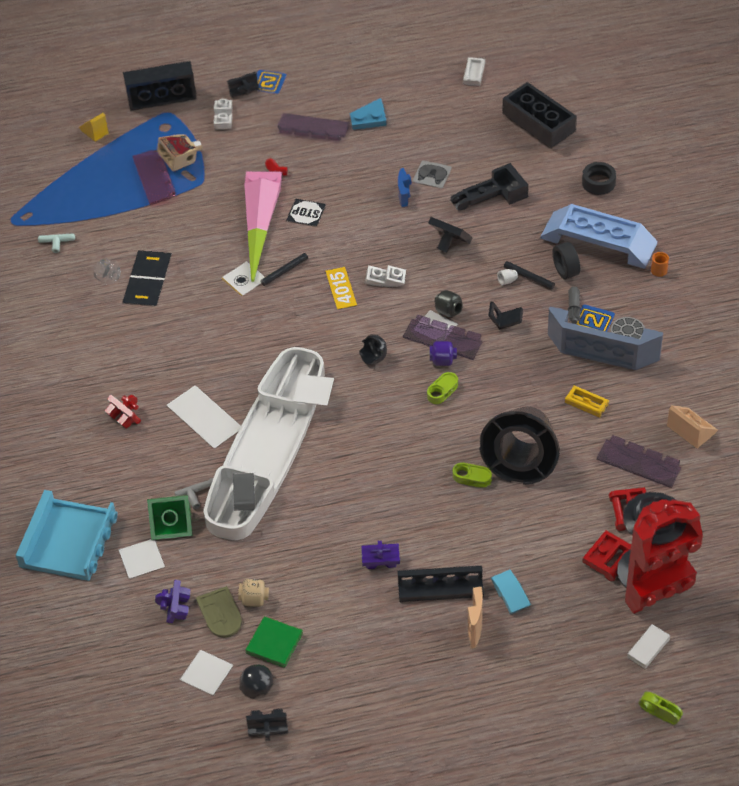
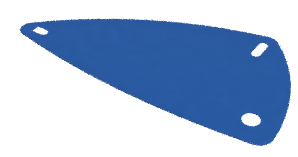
(109, 179)

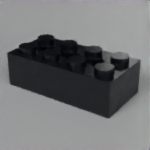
(160, 85)
(539, 114)

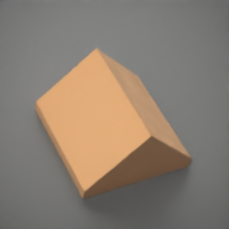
(690, 425)

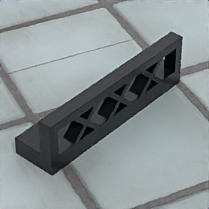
(440, 586)

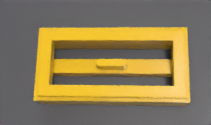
(586, 402)

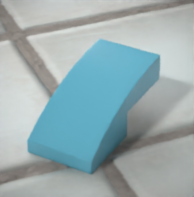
(511, 591)

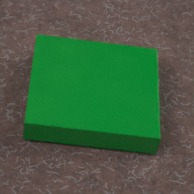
(274, 641)

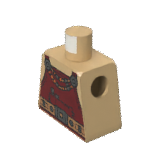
(178, 150)

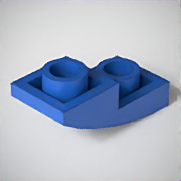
(404, 181)

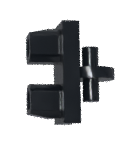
(243, 84)
(267, 724)

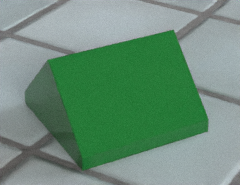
(170, 517)

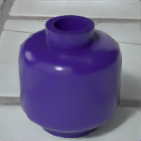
(442, 353)

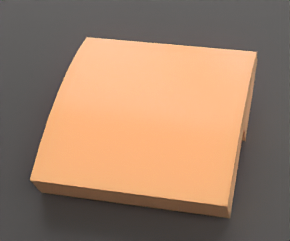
(475, 617)

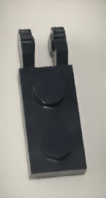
(476, 194)

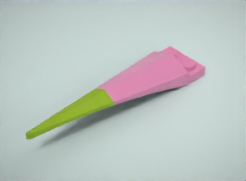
(261, 197)

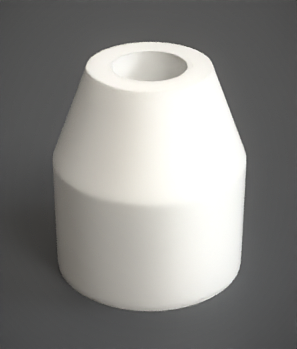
(507, 276)

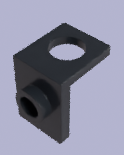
(506, 318)

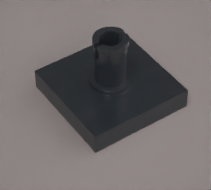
(449, 232)

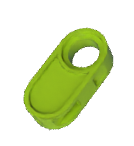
(445, 384)
(476, 475)
(660, 708)

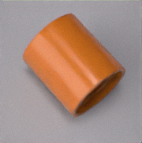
(659, 264)

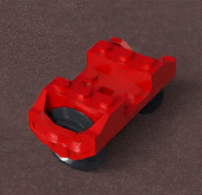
(661, 541)

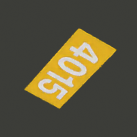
(341, 288)

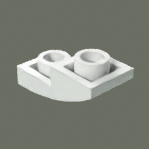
(223, 114)
(387, 278)

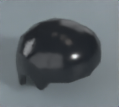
(373, 350)
(256, 681)

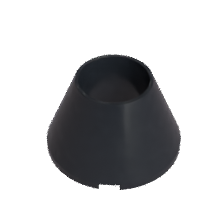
(513, 458)

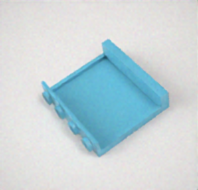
(66, 537)

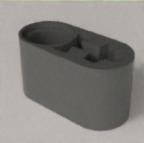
(243, 491)

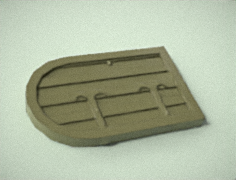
(220, 612)

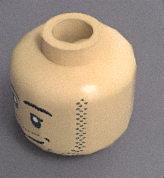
(253, 592)

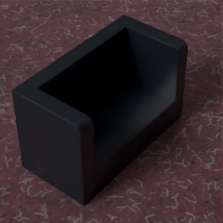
(511, 182)

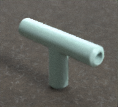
(56, 239)

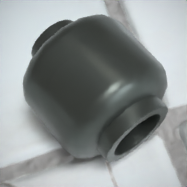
(448, 303)

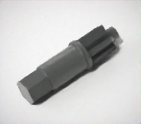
(574, 305)

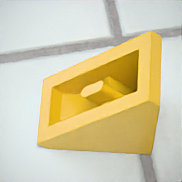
(95, 127)

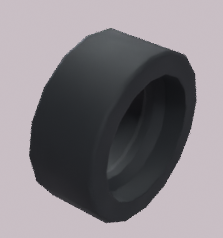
(599, 168)
(566, 260)

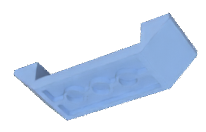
(603, 231)

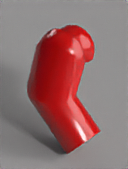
(272, 166)

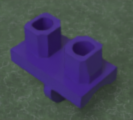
(380, 555)
(177, 594)

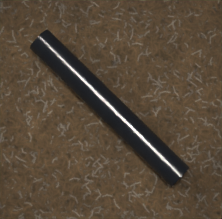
(285, 268)
(529, 275)

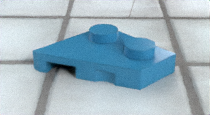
(369, 116)

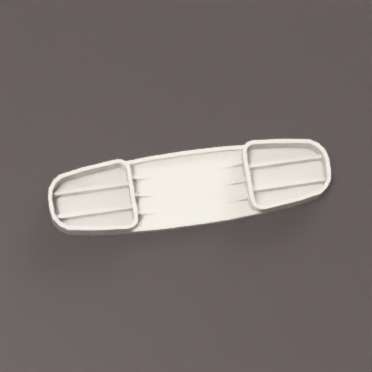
(264, 444)

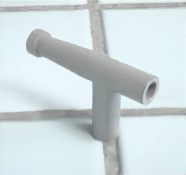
(191, 490)

